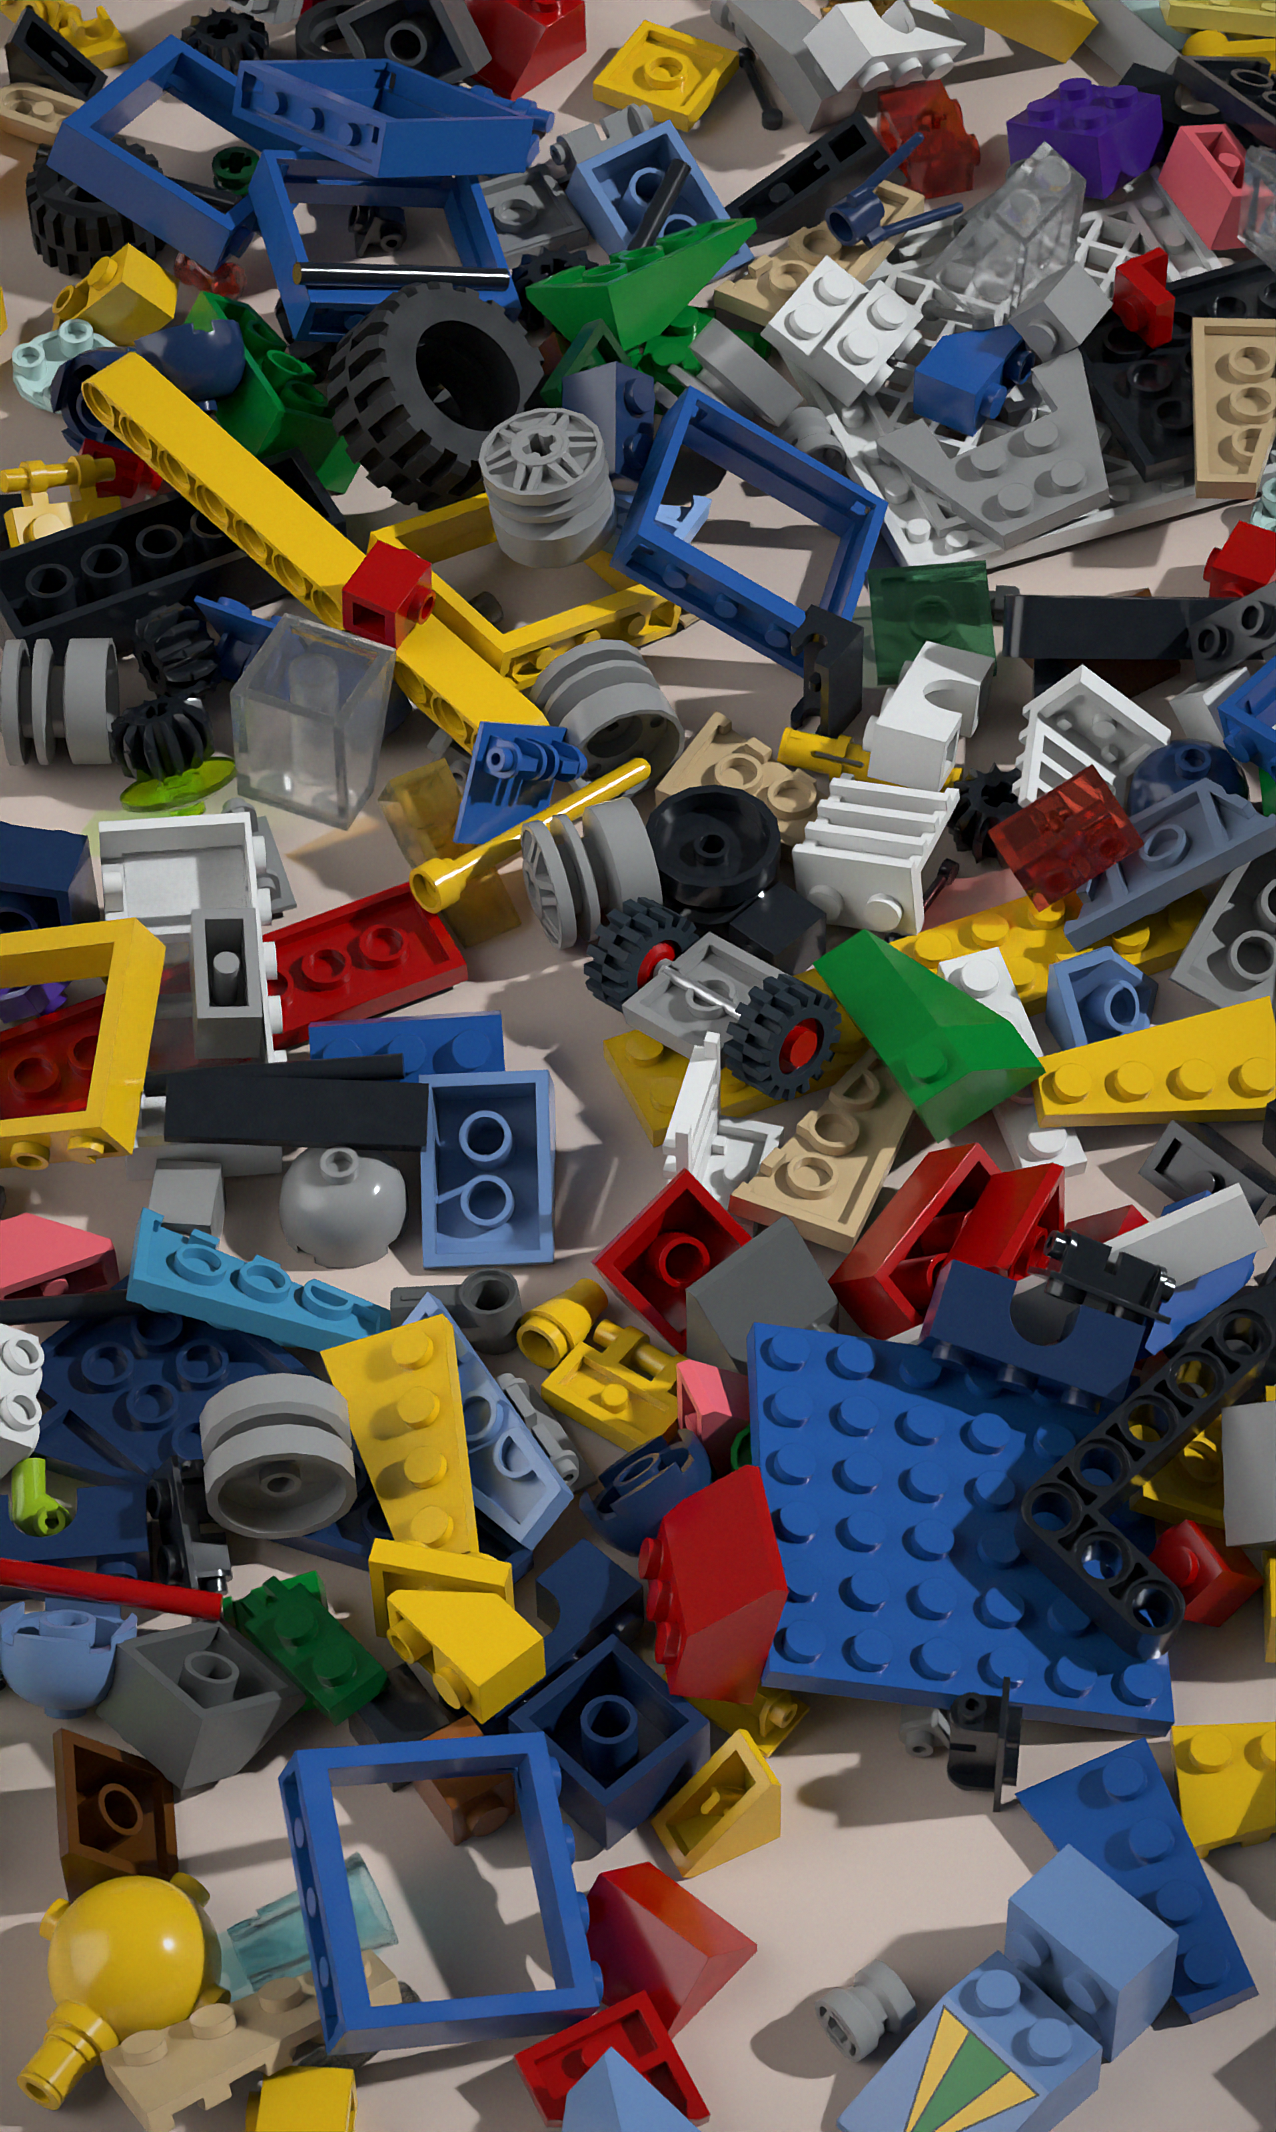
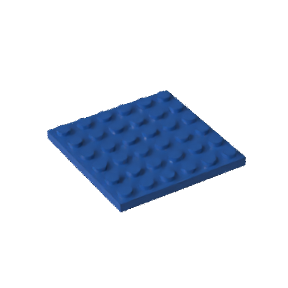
(900, 1544)

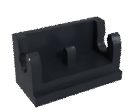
(830, 671)

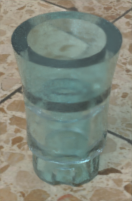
(276, 1939)

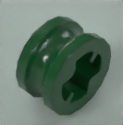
(230, 161)

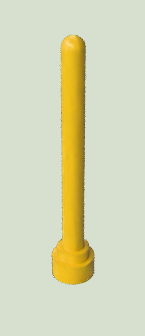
(439, 881)

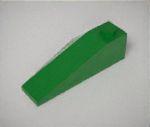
(641, 286)
(931, 1037)

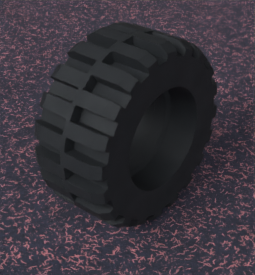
(387, 412)

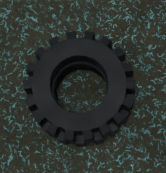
(76, 227)

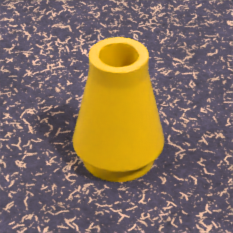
(561, 1323)

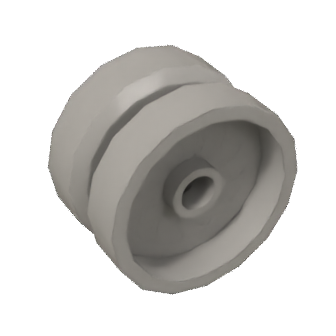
(277, 1456)

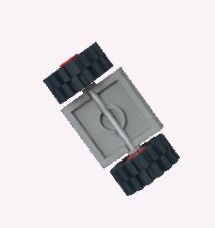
(683, 986)

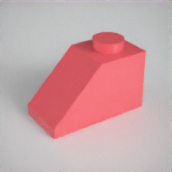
(53, 1259)
(713, 1407)

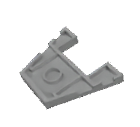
(1023, 478)

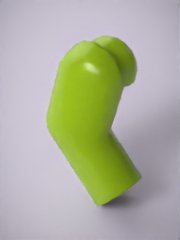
(31, 1507)

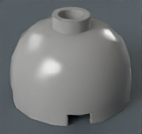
(343, 1205)

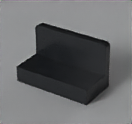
(1199, 1159)

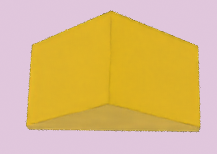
(722, 1809)

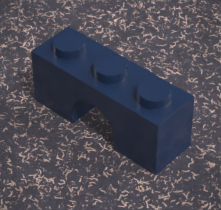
(973, 1327)
(105, 1537)
(584, 1603)

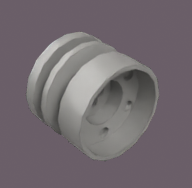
(733, 377)
(548, 487)
(59, 700)
(610, 711)
(578, 875)

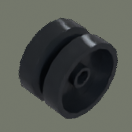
(714, 854)

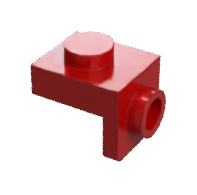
(1142, 297)
(133, 476)

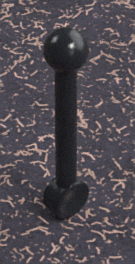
(771, 117)
(946, 875)

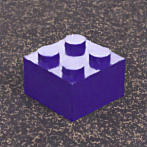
(1097, 129)

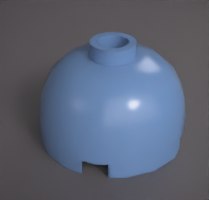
(62, 1654)

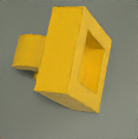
(97, 39)

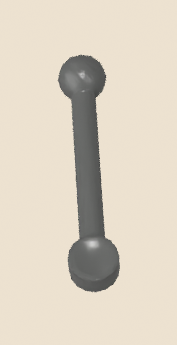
(933, 311)

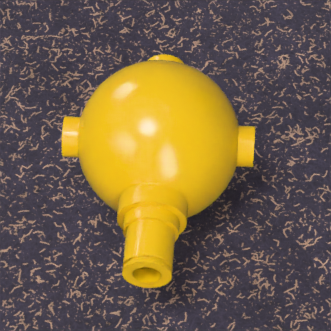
(118, 1965)

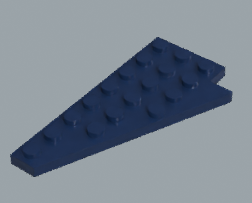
(133, 1394)

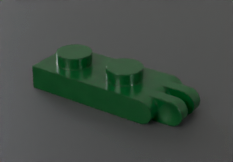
(314, 1650)

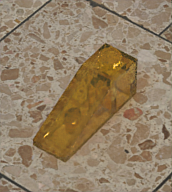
(423, 819)

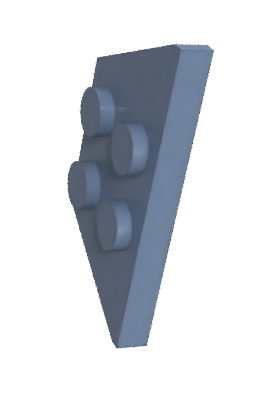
(1187, 845)

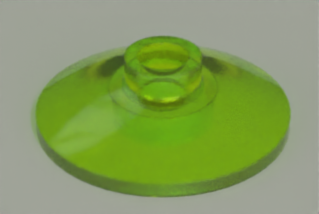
(180, 794)

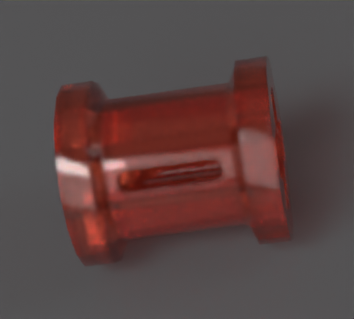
(211, 282)

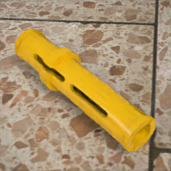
(800, 750)

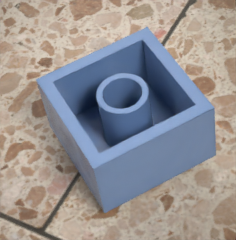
(1092, 1949)

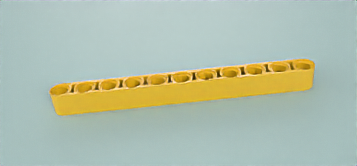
(291, 540)

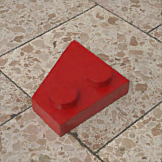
(630, 2028)

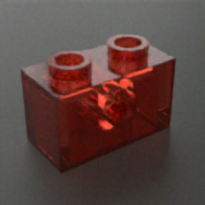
(947, 154)
(1066, 838)

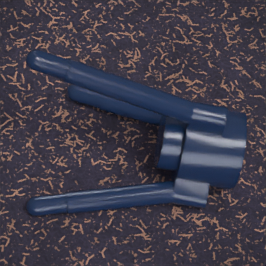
(860, 211)

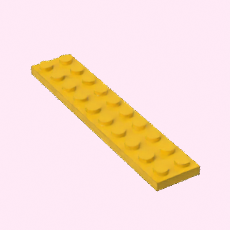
(1028, 943)

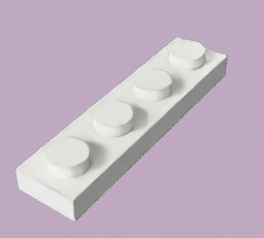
(987, 980)

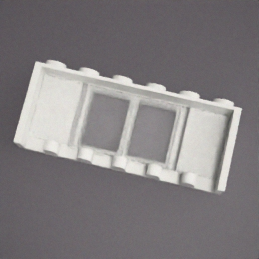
(158, 875)

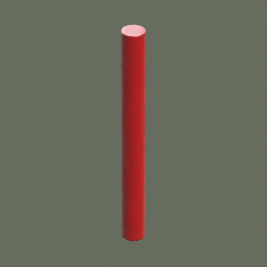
(110, 1589)

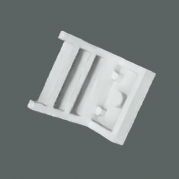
(1082, 725)
(869, 853)
(714, 1146)

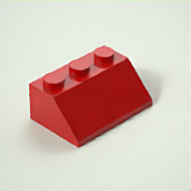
(527, 41)
(895, 1264)
(716, 1589)

